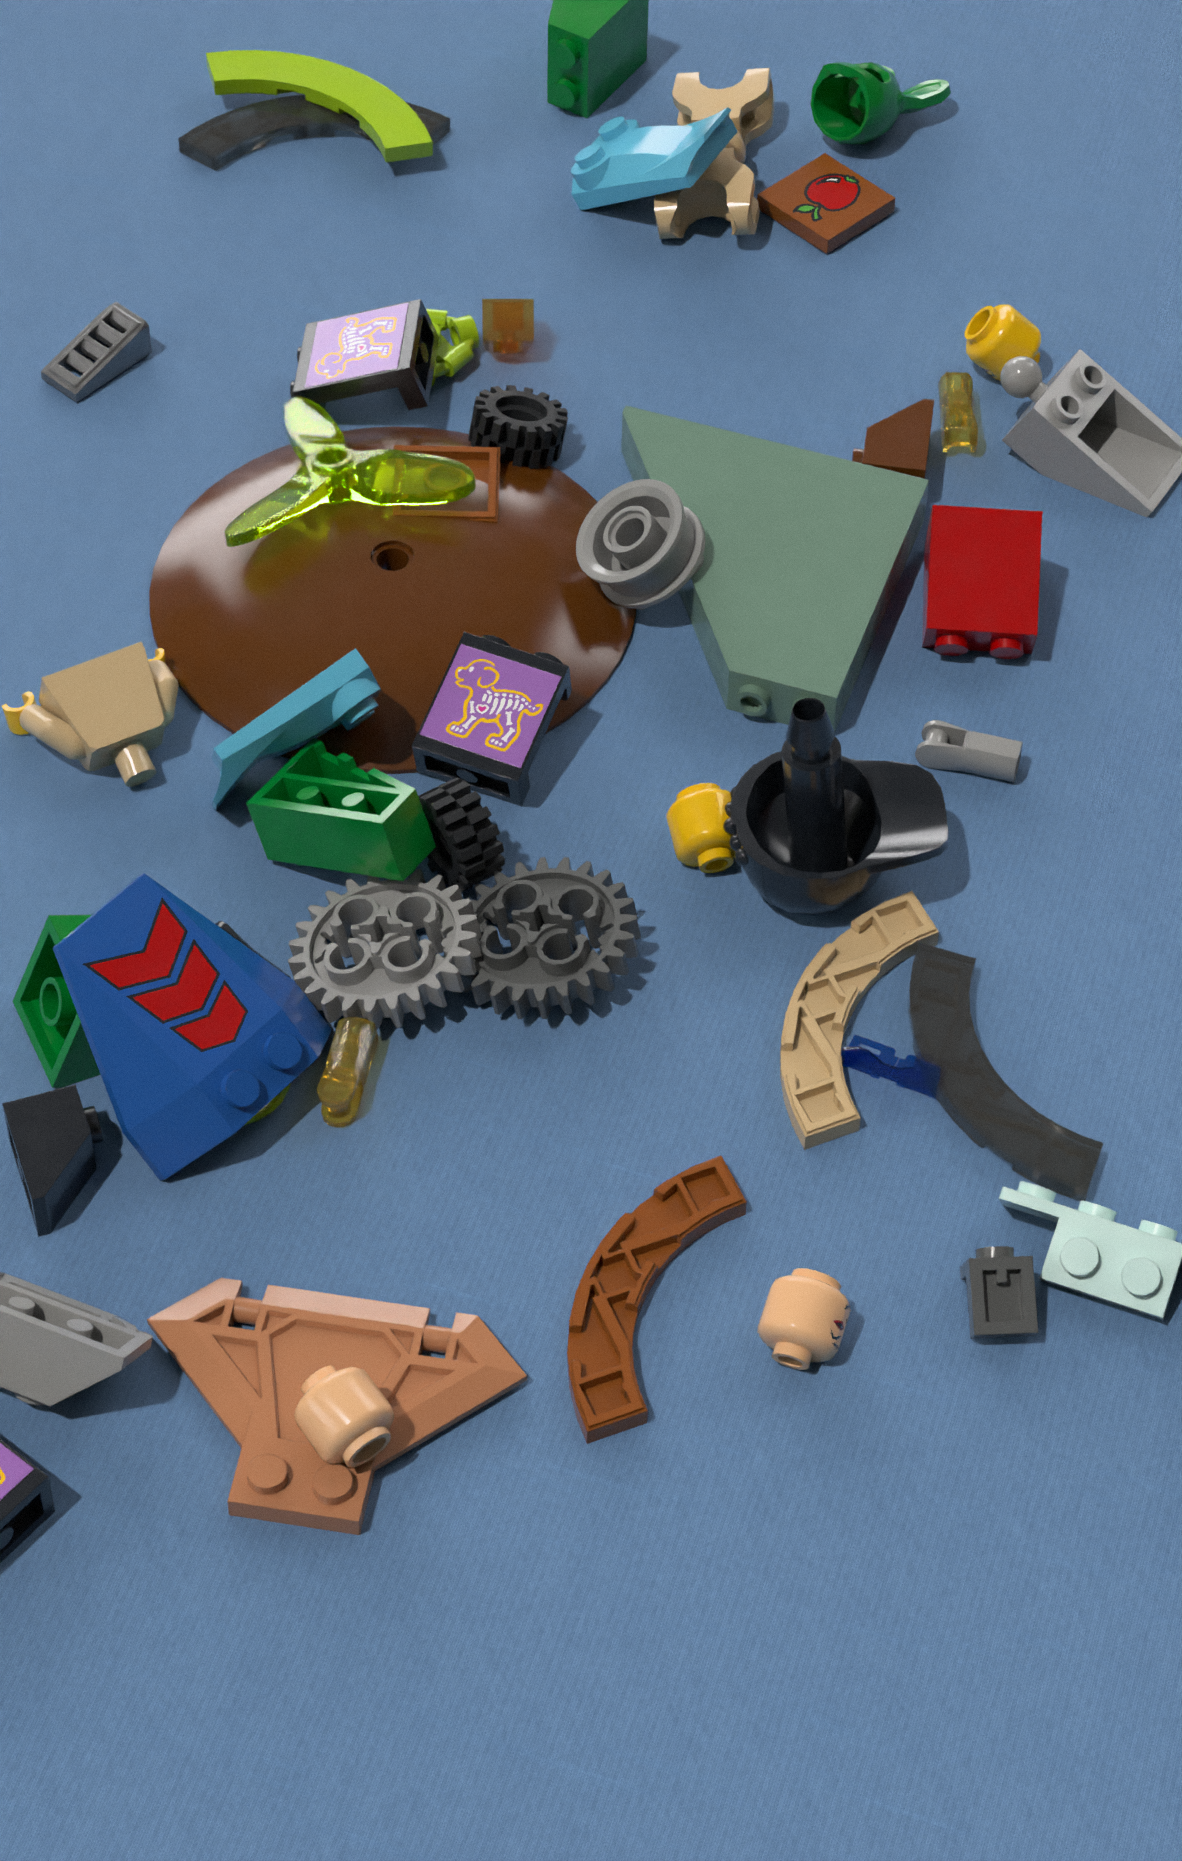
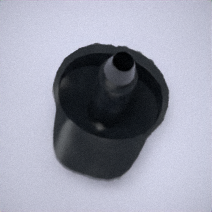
(827, 825)

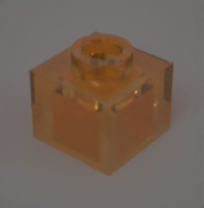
(508, 324)

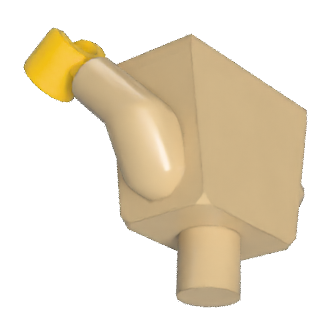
(103, 711)

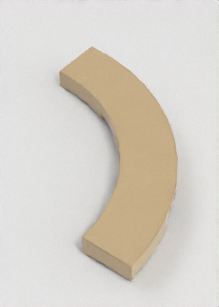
(823, 1006)

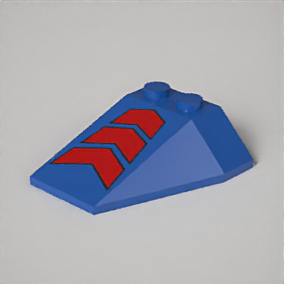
(183, 1022)

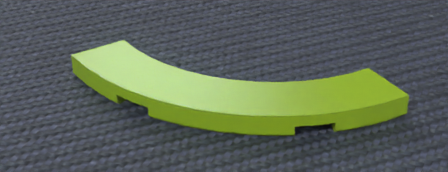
(339, 88)

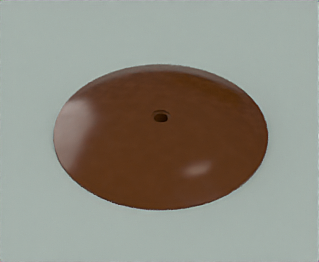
(400, 589)

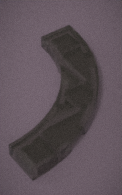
(256, 124)
(976, 1093)

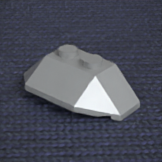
(58, 1343)

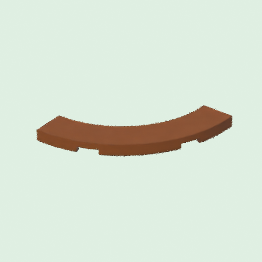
(618, 1282)

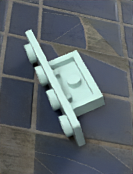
(1103, 1256)

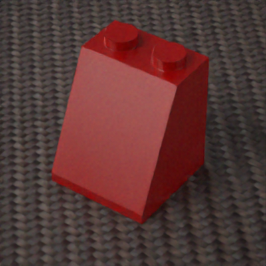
(981, 581)

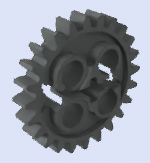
(544, 937)

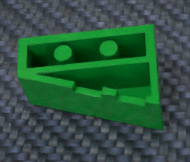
(340, 817)

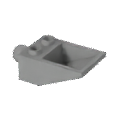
(1092, 433)

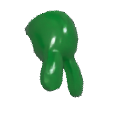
(865, 100)

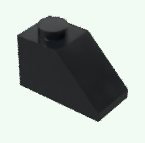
(52, 1150)

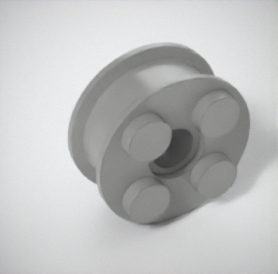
(640, 543)

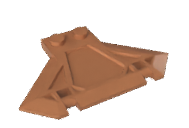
(258, 1375)

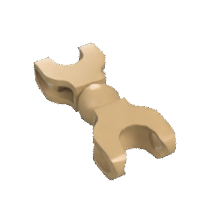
(727, 183)

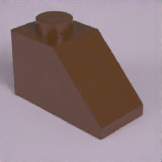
(899, 441)

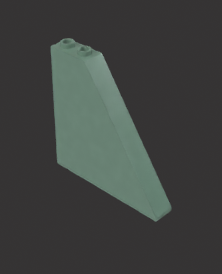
(792, 557)

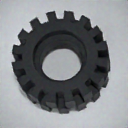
(521, 424)
(462, 835)

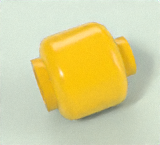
(1000, 335)
(698, 828)

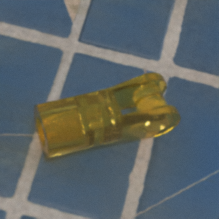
(957, 411)
(347, 1070)

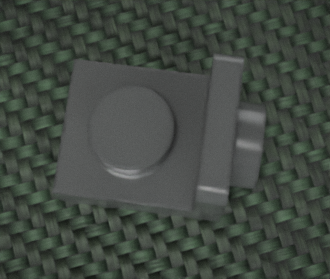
(1000, 1293)

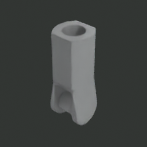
(968, 751)

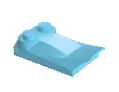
(648, 160)
(334, 697)

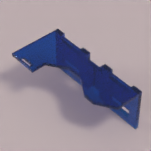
(908, 1073)

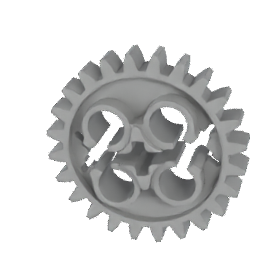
(386, 948)

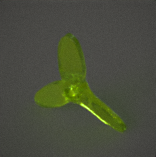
(339, 474)

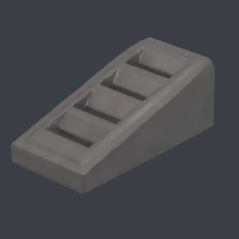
(113, 327)

